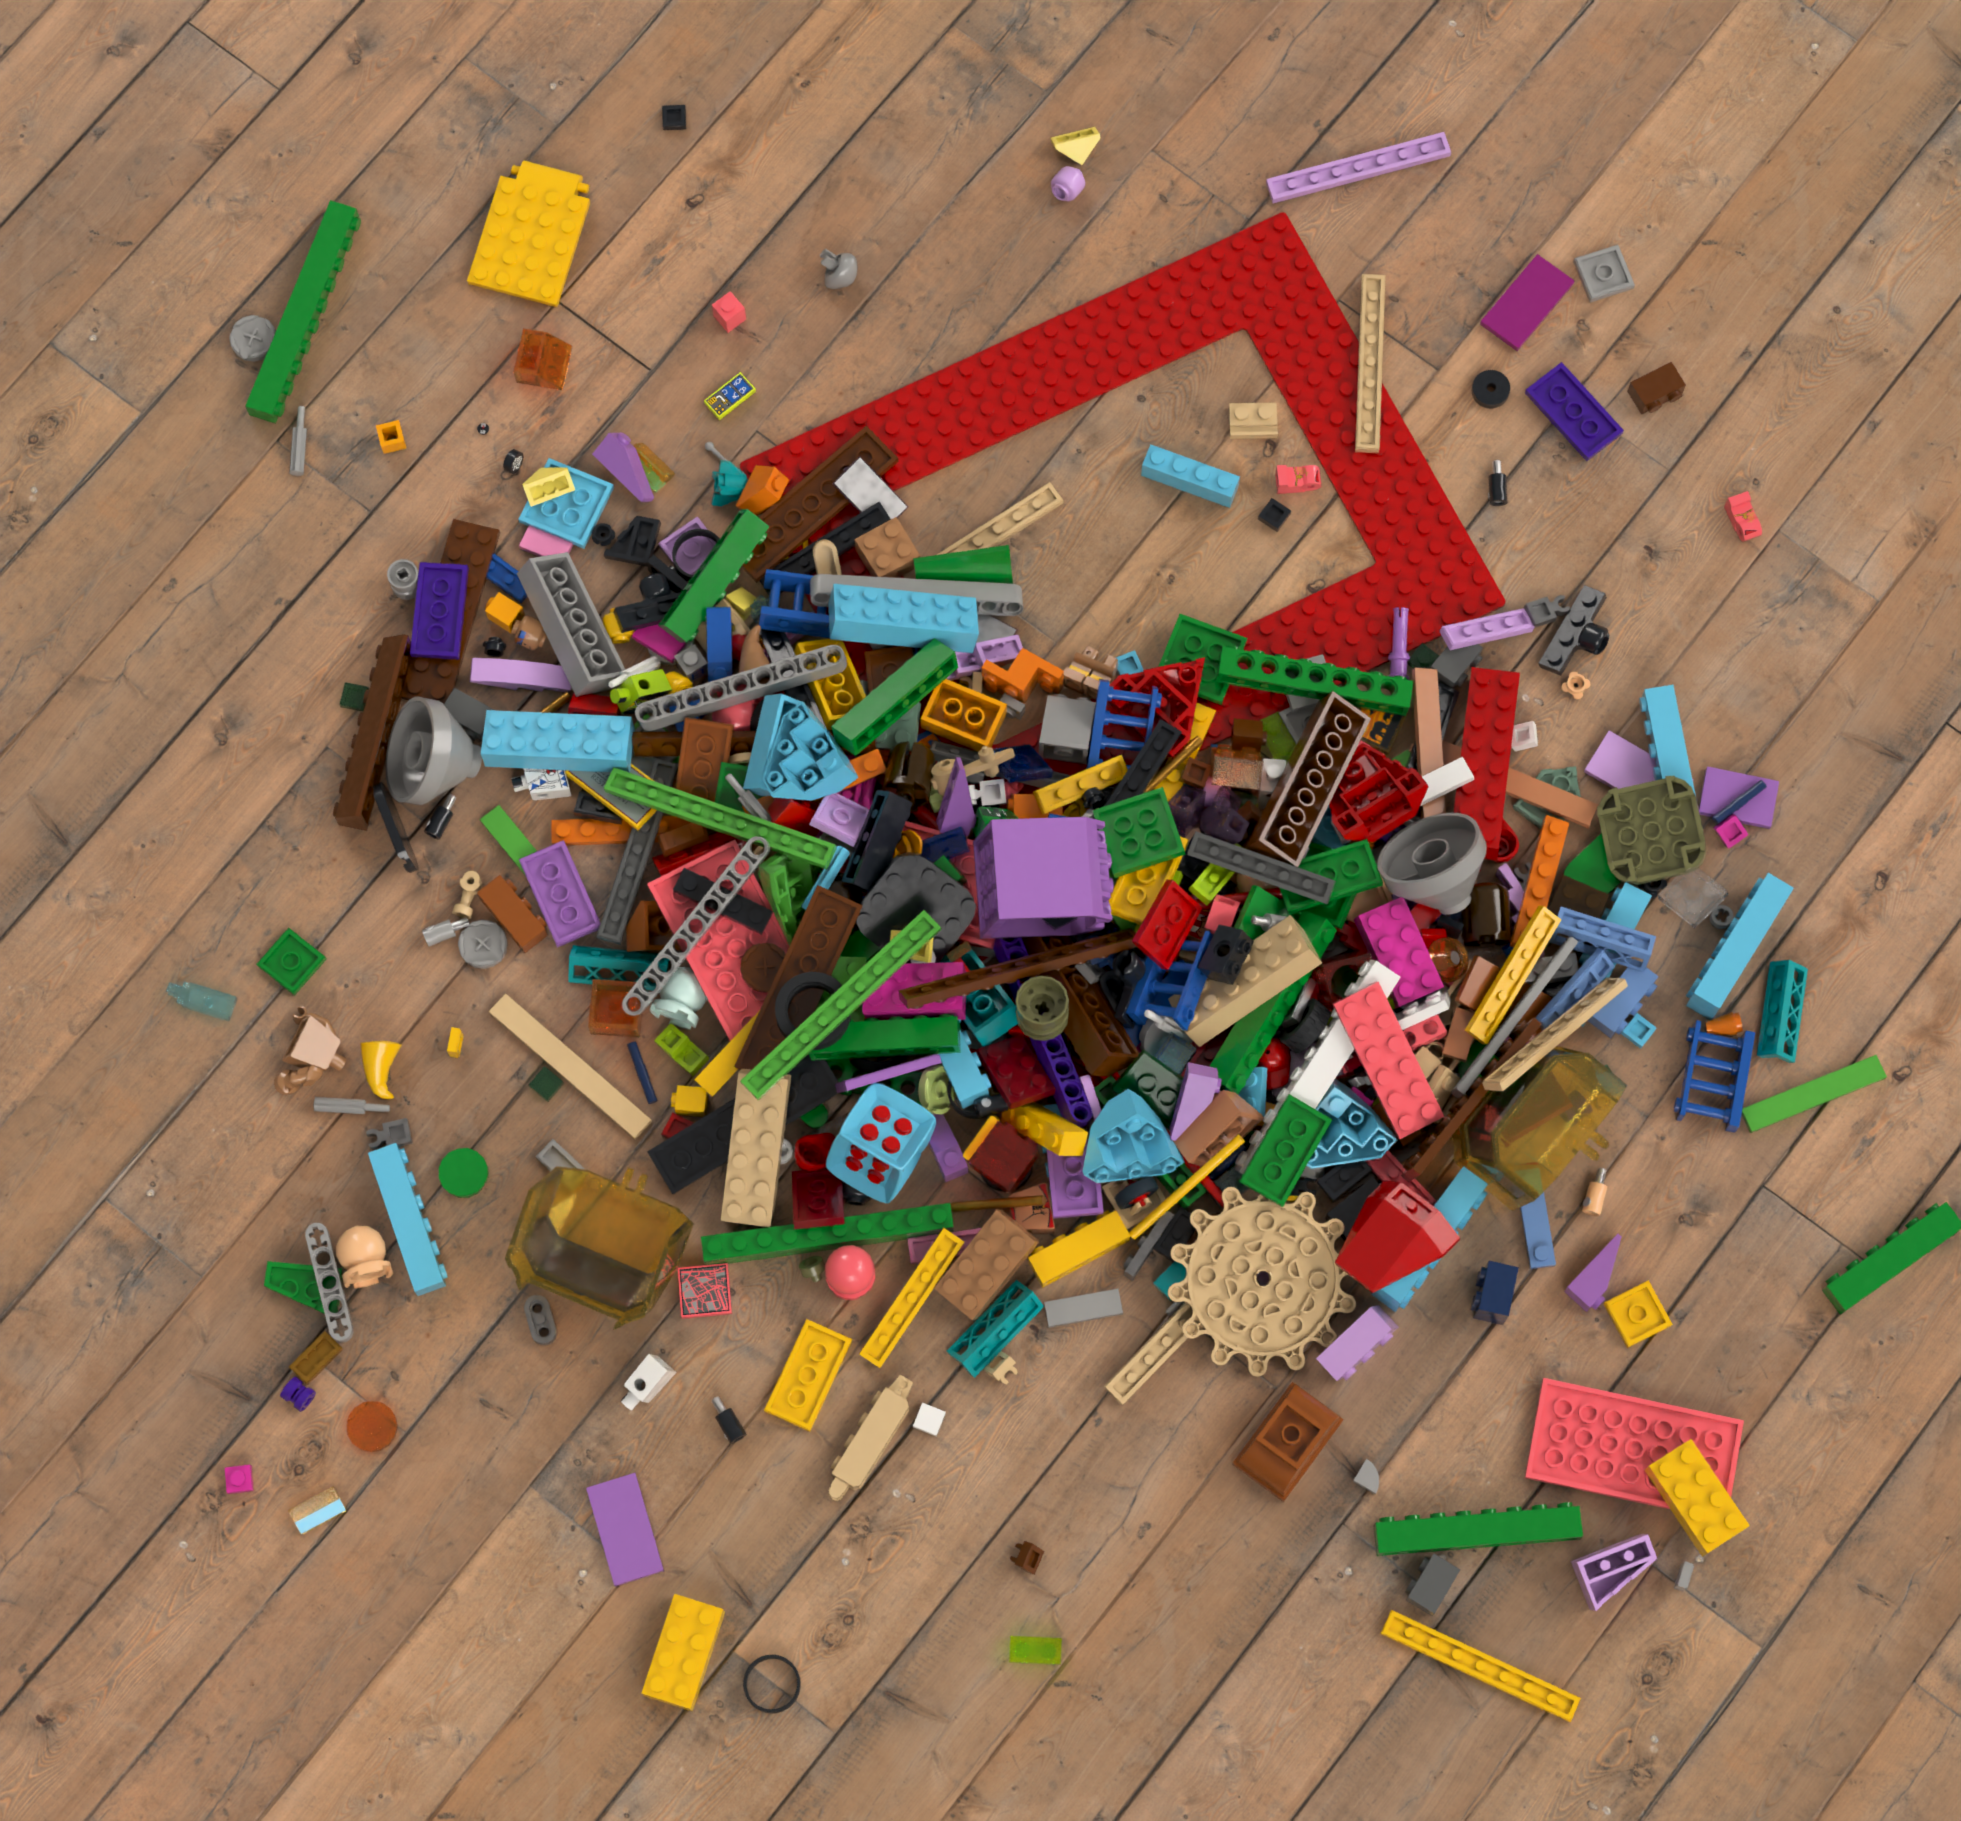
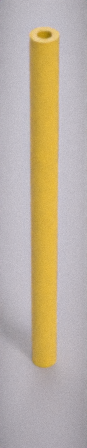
(1188, 1185)

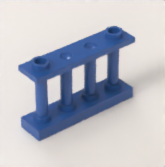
(793, 620)
(1103, 717)
(1151, 985)
(1734, 1091)

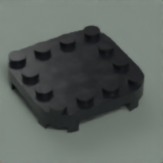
(907, 889)

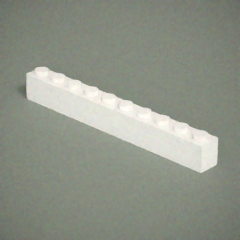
(1324, 1059)

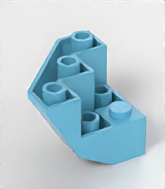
(806, 759)
(1353, 1133)
(1129, 1142)

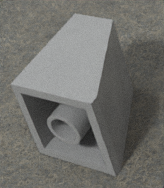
(1066, 729)

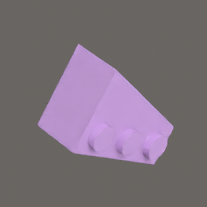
(1357, 1343)
(1611, 1568)

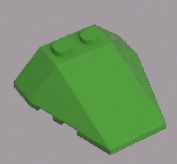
(786, 886)

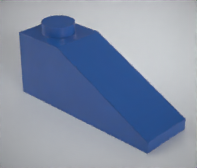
(719, 643)

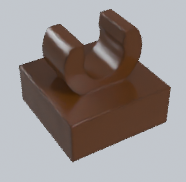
(1195, 773)
(1028, 1557)

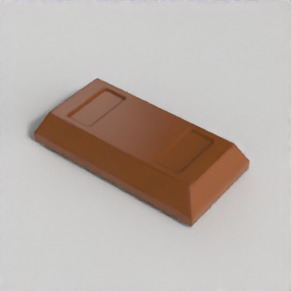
(682, 838)

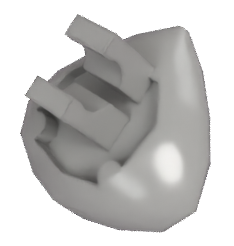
(840, 269)

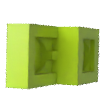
(681, 1049)

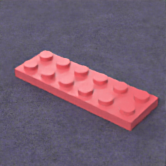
(1388, 1060)

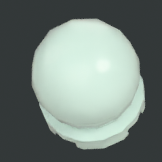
(680, 999)

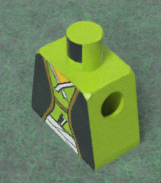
(640, 689)

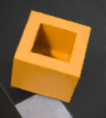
(391, 430)

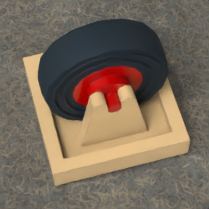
(1133, 1198)

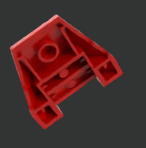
(1375, 796)

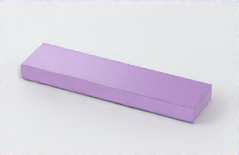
(1486, 629)

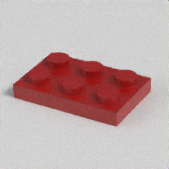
(1167, 924)

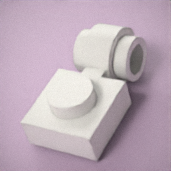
(991, 792)

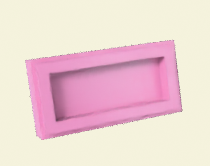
(542, 543)

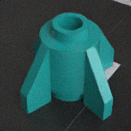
(728, 483)

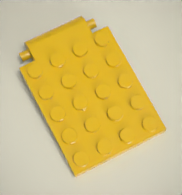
(531, 233)

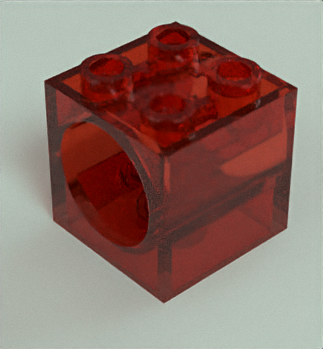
(1324, 972)
(1005, 1157)

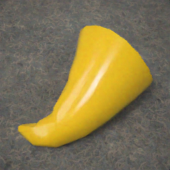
(376, 1060)

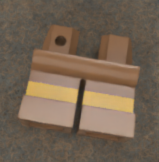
(1085, 672)

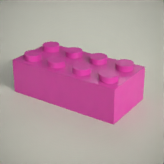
(1398, 945)
(886, 1002)

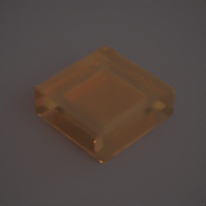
(958, 951)

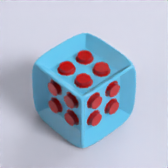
(880, 1142)

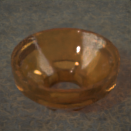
(1440, 954)

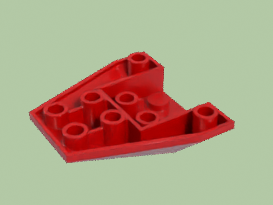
(1394, 1237)

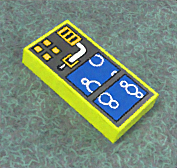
(729, 396)

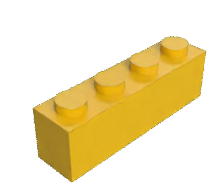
(1047, 1129)
(1078, 1248)

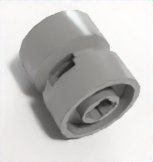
(403, 579)

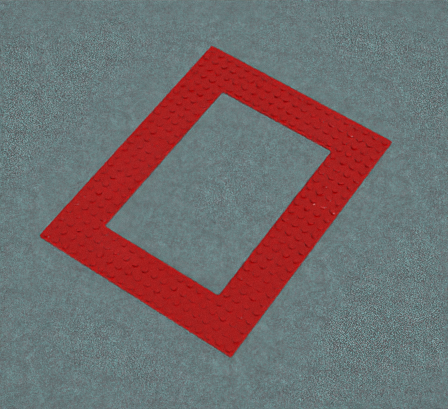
(1276, 294)

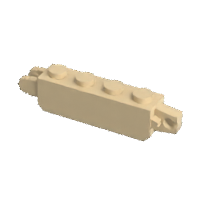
(871, 1439)

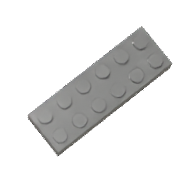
(571, 623)

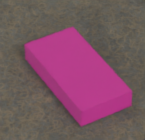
(659, 642)

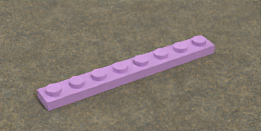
(1358, 167)

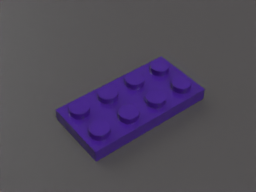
(1574, 411)
(439, 610)

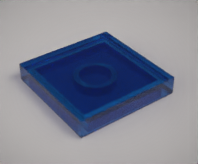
(1025, 765)

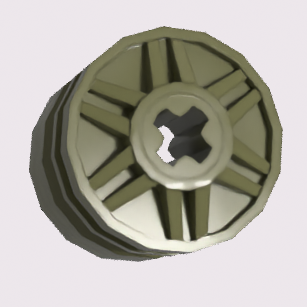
(1041, 995)

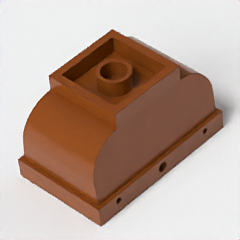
(1287, 1441)

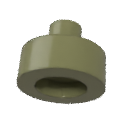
(812, 1268)

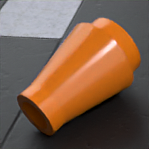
(1725, 1025)

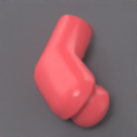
(1011, 788)

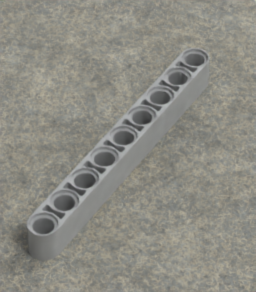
(991, 598)
(752, 691)
(686, 933)

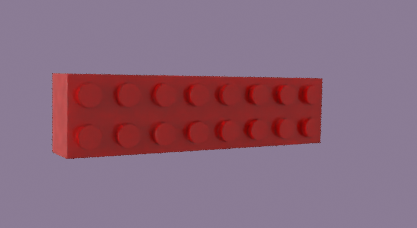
(1488, 750)

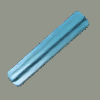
(827, 876)

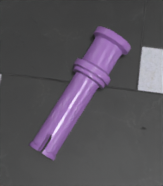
(1399, 645)

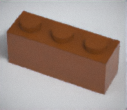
(513, 913)

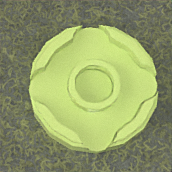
(933, 1090)

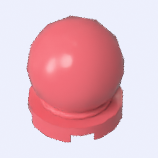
(739, 714)
(850, 1272)

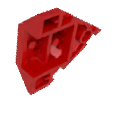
(1179, 691)

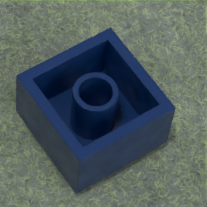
(1495, 1293)

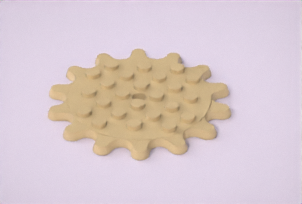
(1224, 1286)

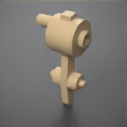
(988, 763)

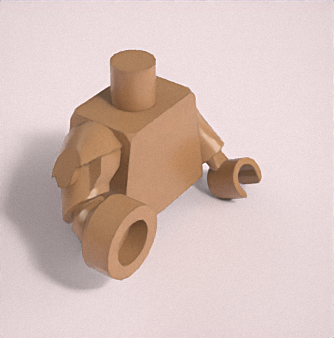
(310, 1049)

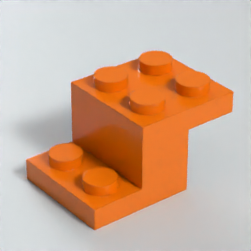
(1022, 676)

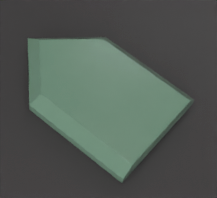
(1561, 778)

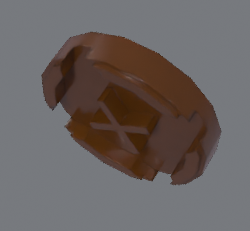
(761, 965)

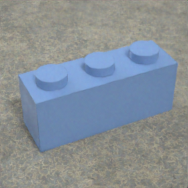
(1613, 1015)

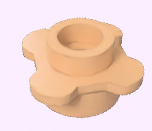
(1575, 678)

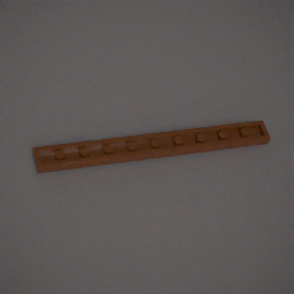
(669, 743)
(1010, 971)

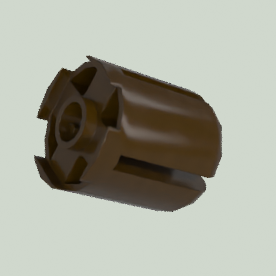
(910, 773)
(1487, 916)

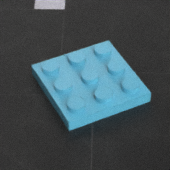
(571, 514)

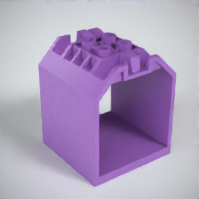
(1040, 872)

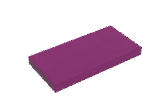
(1527, 302)

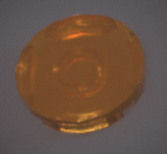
(372, 1426)

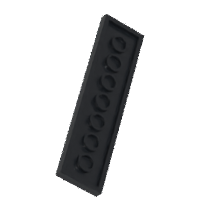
(707, 1141)

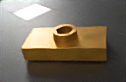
(315, 1357)

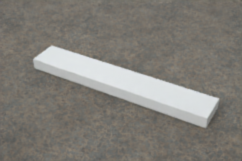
(1440, 782)

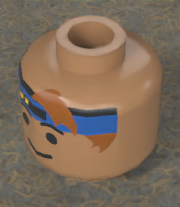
(529, 633)

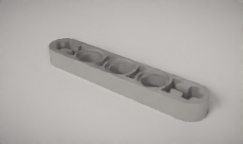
(335, 1293)

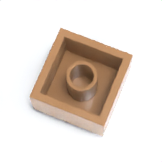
(887, 550)

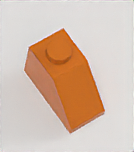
(762, 489)

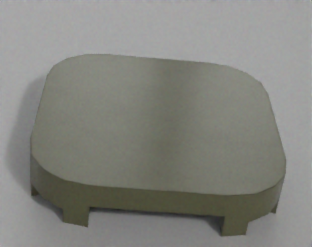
(1652, 830)

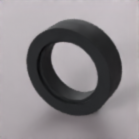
(798, 984)

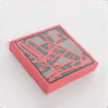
(704, 1291)

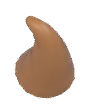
(752, 653)

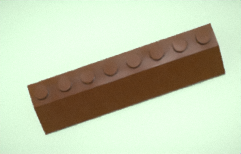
(375, 725)
(1309, 780)
(1091, 1020)

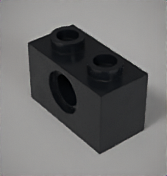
(1226, 954)

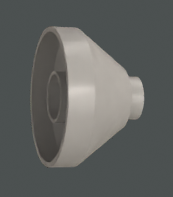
(428, 752)
(1435, 861)

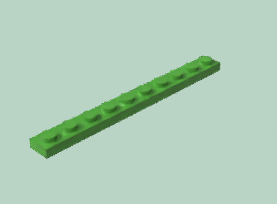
(719, 817)
(840, 1005)

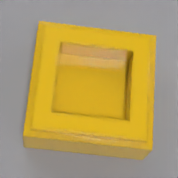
(455, 1042)

